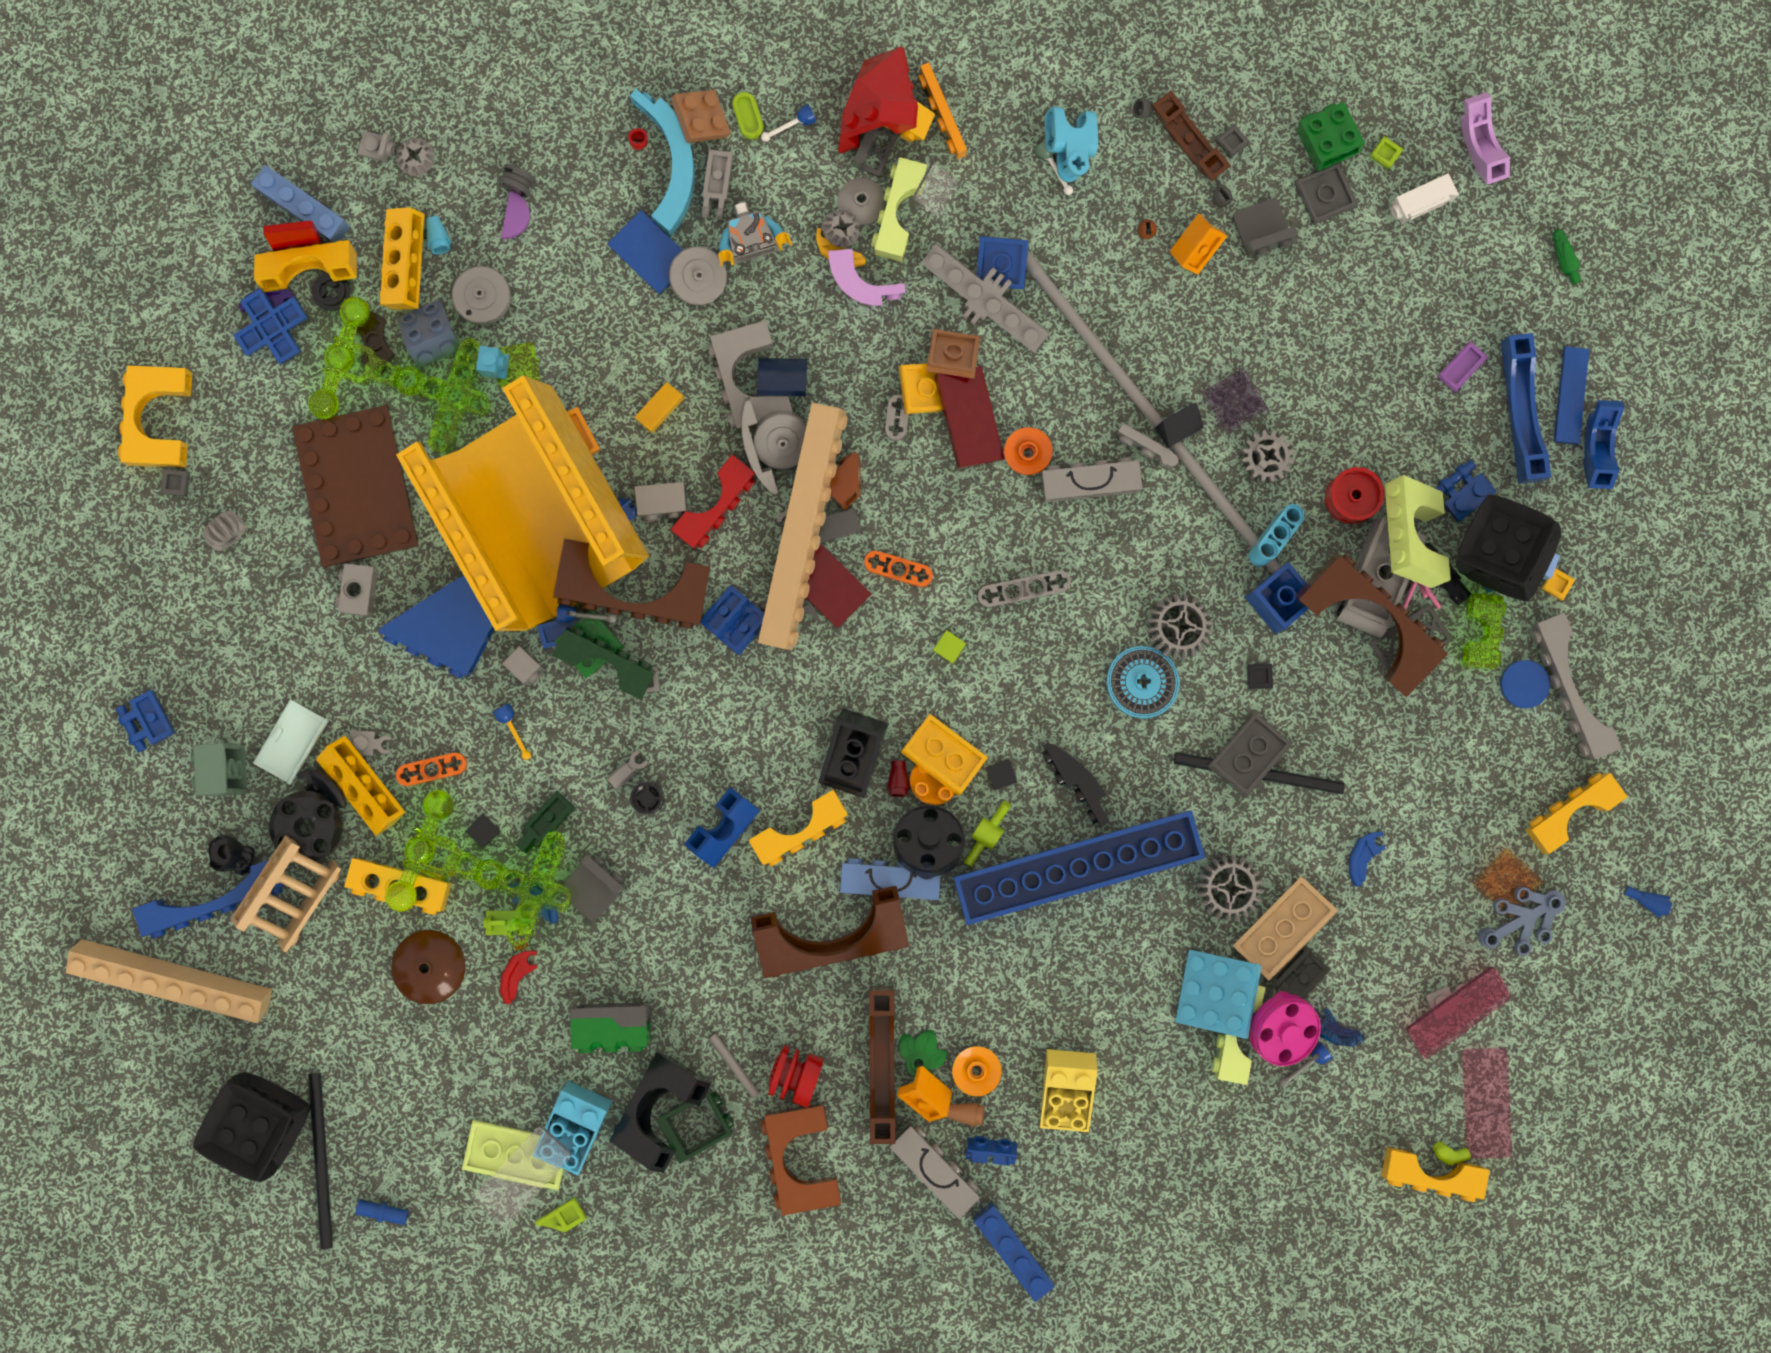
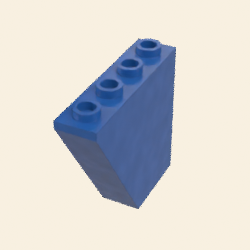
(445, 628)

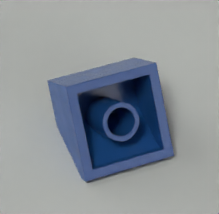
(1276, 599)

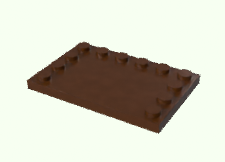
(355, 486)

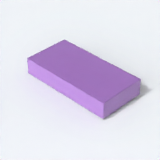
(1462, 366)

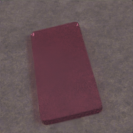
(1458, 1012)
(1487, 1103)

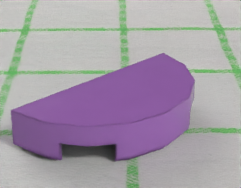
(516, 216)

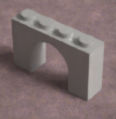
(729, 350)

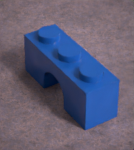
(714, 843)

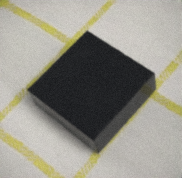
(1259, 676)
(1001, 774)
(483, 830)

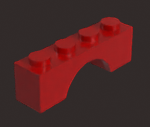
(695, 527)

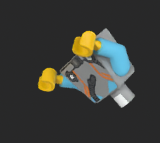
(750, 236)

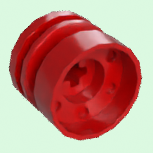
(795, 1076)

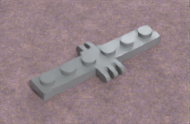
(985, 297)

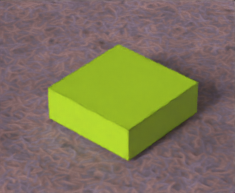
(1386, 152)
(949, 647)

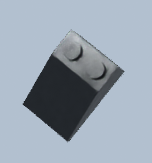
(853, 752)

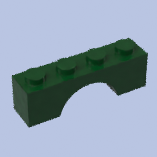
(633, 675)

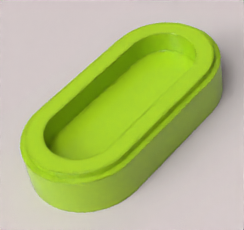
(747, 115)

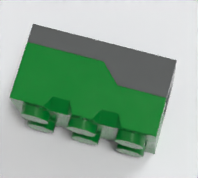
(611, 1026)

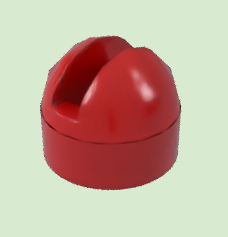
(638, 135)

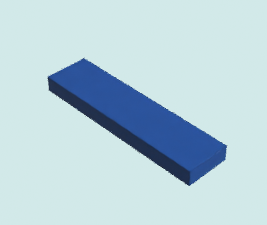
(1571, 395)

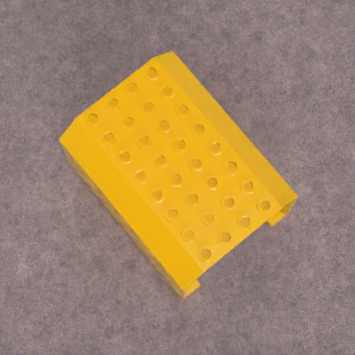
(515, 500)

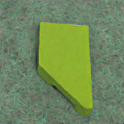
(563, 1217)

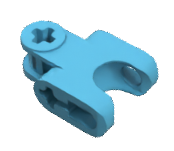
(1071, 143)

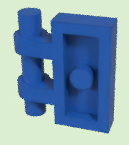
(1468, 497)
(151, 718)

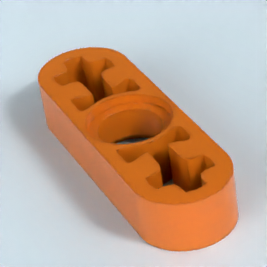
(917, 568)
(414, 780)

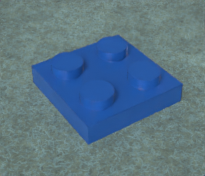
(1006, 256)

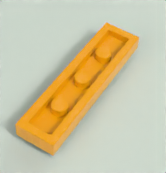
(937, 102)

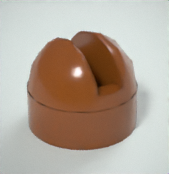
(1141, 230)

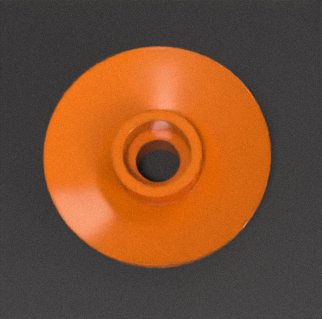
(1030, 439)

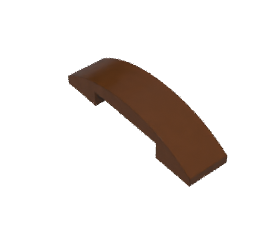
(1188, 137)

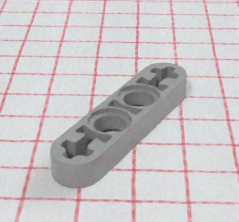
(1024, 591)

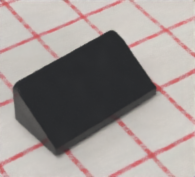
(1180, 425)

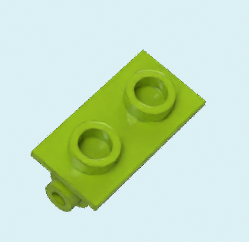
(499, 921)

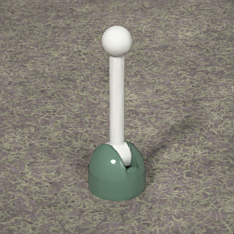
(1043, 154)

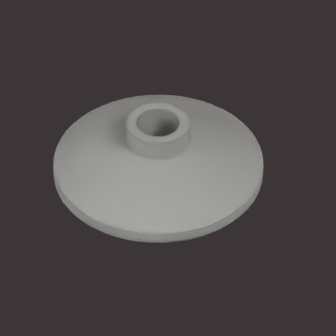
(867, 211)

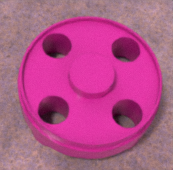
(1284, 1029)

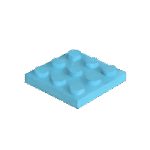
(1218, 994)

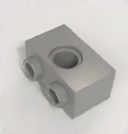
(363, 603)

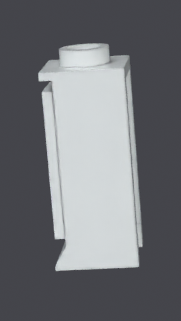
(1424, 199)

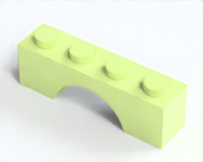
(892, 238)
(1231, 1062)

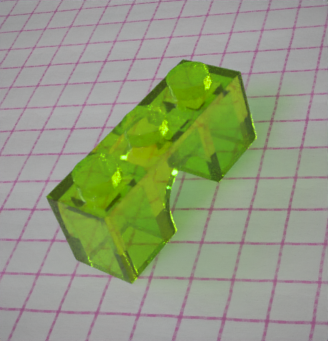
(1489, 612)

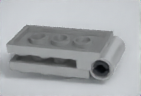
(1374, 554)

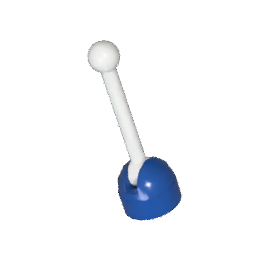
(804, 116)

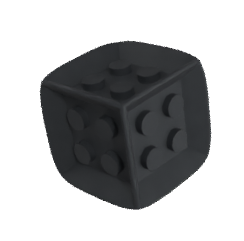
(1508, 547)
(251, 1126)

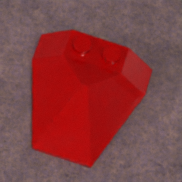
(879, 99)

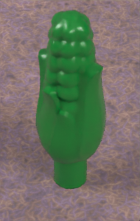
(1567, 259)

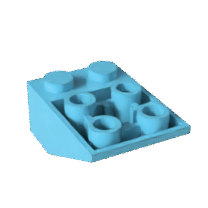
(577, 1122)

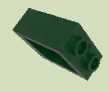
(675, 1140)

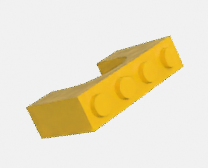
(142, 386)

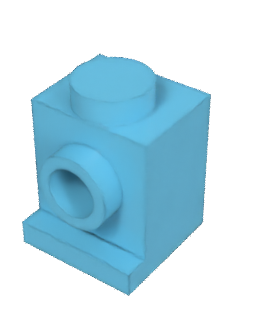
(492, 362)

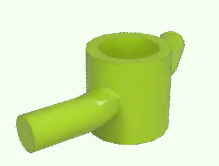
(987, 833)

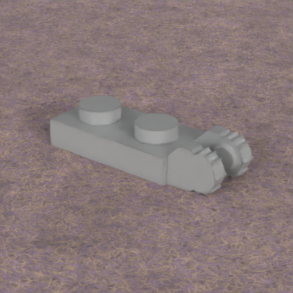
(717, 181)
(1148, 447)

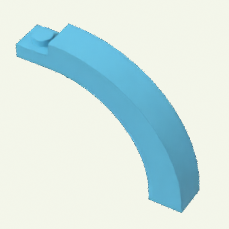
(681, 186)

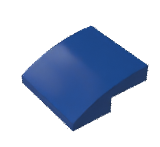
(734, 620)

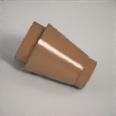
(967, 1113)

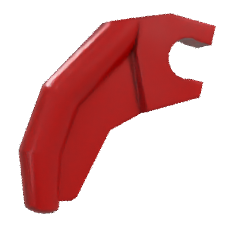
(514, 971)

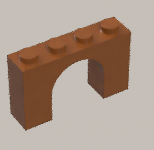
(795, 1194)

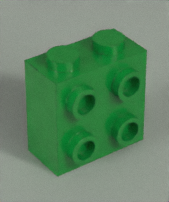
(1330, 136)

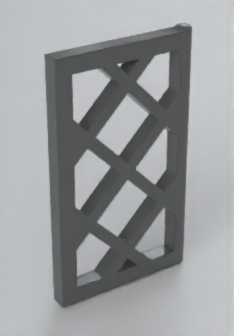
(1391, 634)

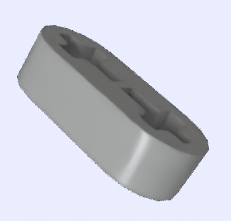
(890, 419)

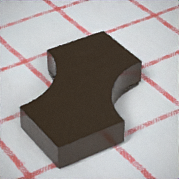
(373, 337)

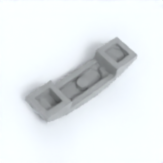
(747, 419)

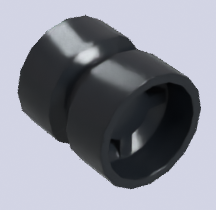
(647, 798)

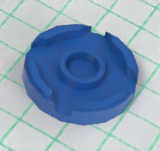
(1525, 684)

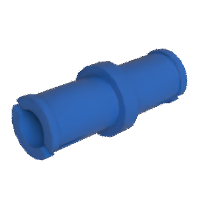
(381, 1212)

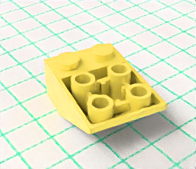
(1068, 1090)

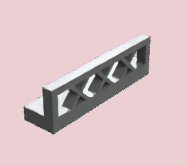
(866, 145)

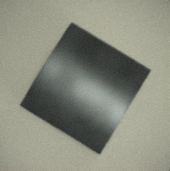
(1301, 973)

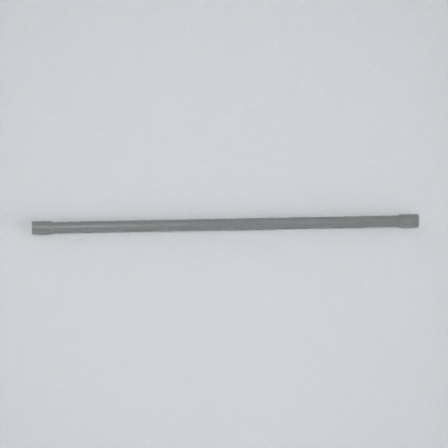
(1036, 271)

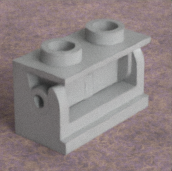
(661, 500)

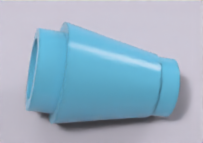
(437, 237)

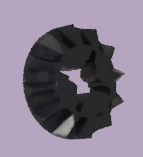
(320, 291)

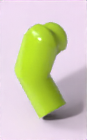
(1450, 1156)

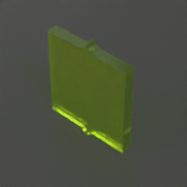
(521, 362)

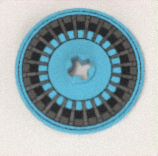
(1129, 695)

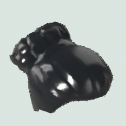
(230, 855)

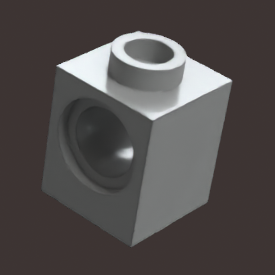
(523, 666)

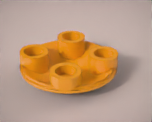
(928, 788)

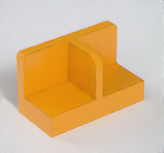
(1197, 244)
(927, 1095)

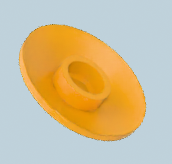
(976, 1084)

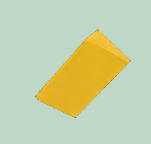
(659, 407)

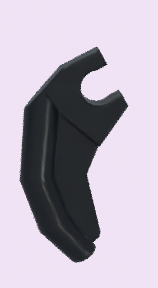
(320, 781)

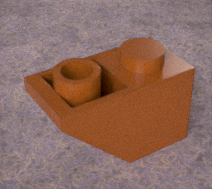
(847, 481)

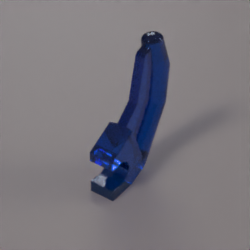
(1336, 1034)

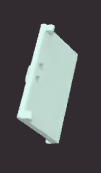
(288, 750)

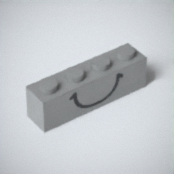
(1091, 481)
(935, 1171)

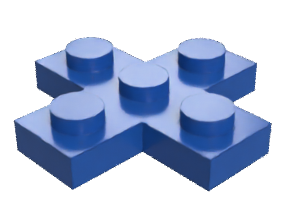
(270, 326)

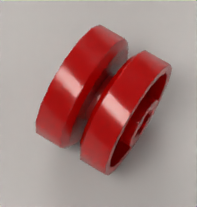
(1358, 482)

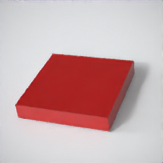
(291, 235)

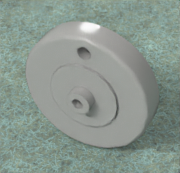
(697, 276)
(481, 295)
(779, 439)

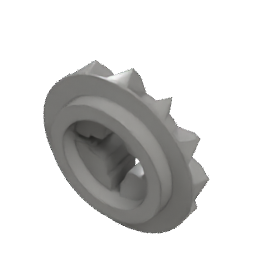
(413, 167)
(836, 236)

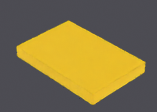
(944, 755)

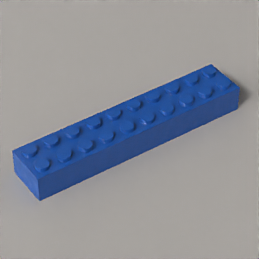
(1078, 867)

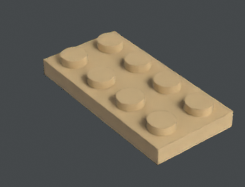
(1285, 928)

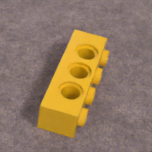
(402, 258)
(360, 785)
(361, 870)

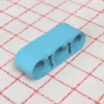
(1269, 542)

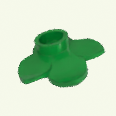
(921, 1049)

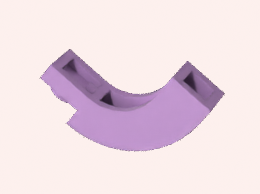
(1487, 155)
(848, 280)

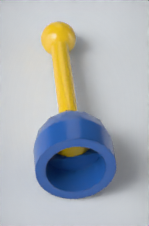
(505, 715)

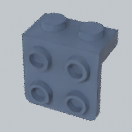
(428, 334)

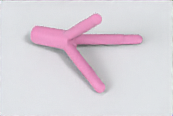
(1425, 592)

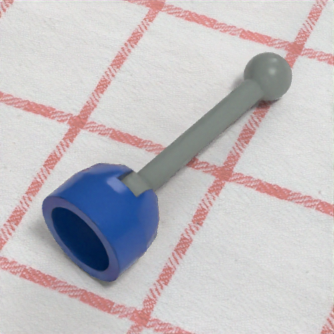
(567, 614)
(1319, 1055)

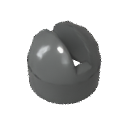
(1146, 107)
(1218, 198)

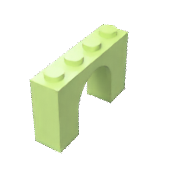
(1408, 555)

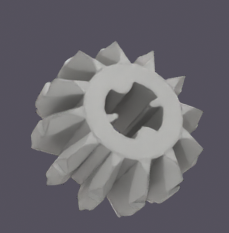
(224, 530)

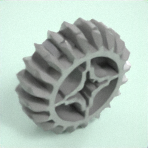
(1183, 606)
(1251, 890)

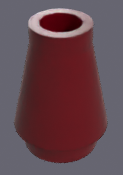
(898, 780)

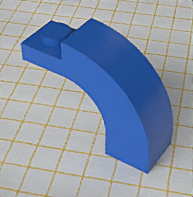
(1599, 446)

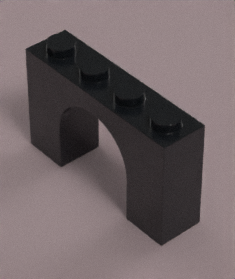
(634, 1130)

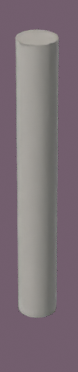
(734, 1065)

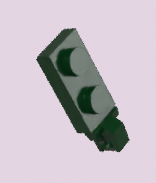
(545, 820)

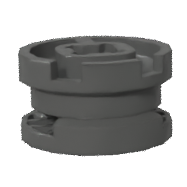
(516, 180)

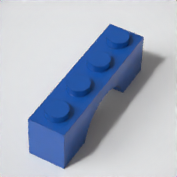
(1013, 1251)

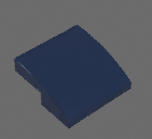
(781, 377)

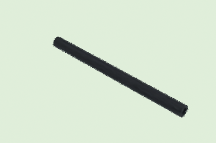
(1272, 776)
(320, 1160)

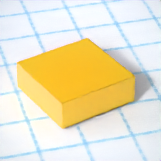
(1558, 585)

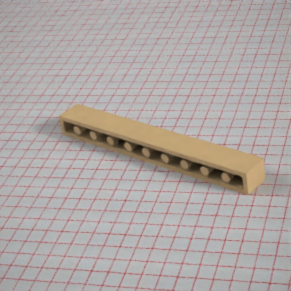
(802, 526)

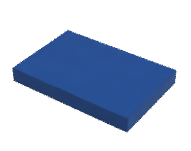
(646, 250)

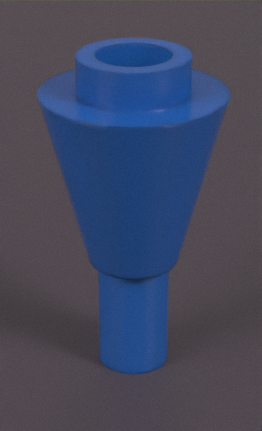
(1655, 903)

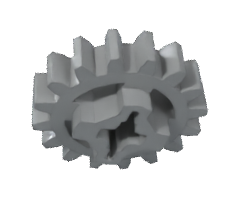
(1260, 450)

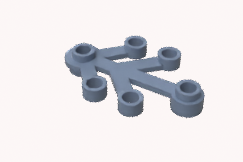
(1526, 918)

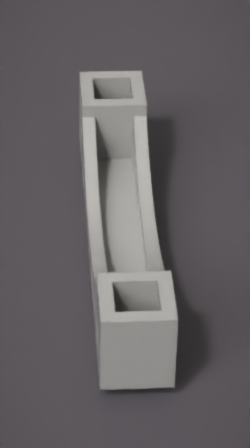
(1553, 638)

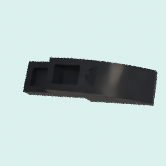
(1071, 773)

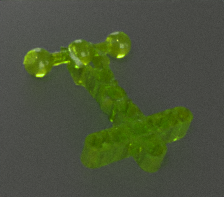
(340, 358)
(421, 850)

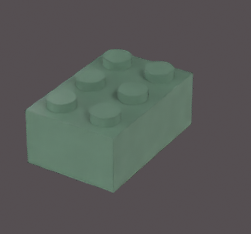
(219, 769)

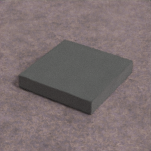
(1326, 193)

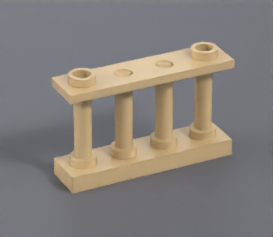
(275, 873)

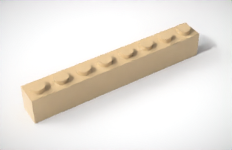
(168, 981)

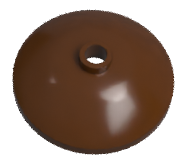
(444, 961)

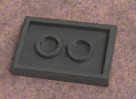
(1250, 755)

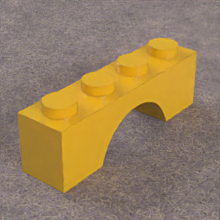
(276, 269)
(1551, 830)
(771, 845)
(1465, 1179)

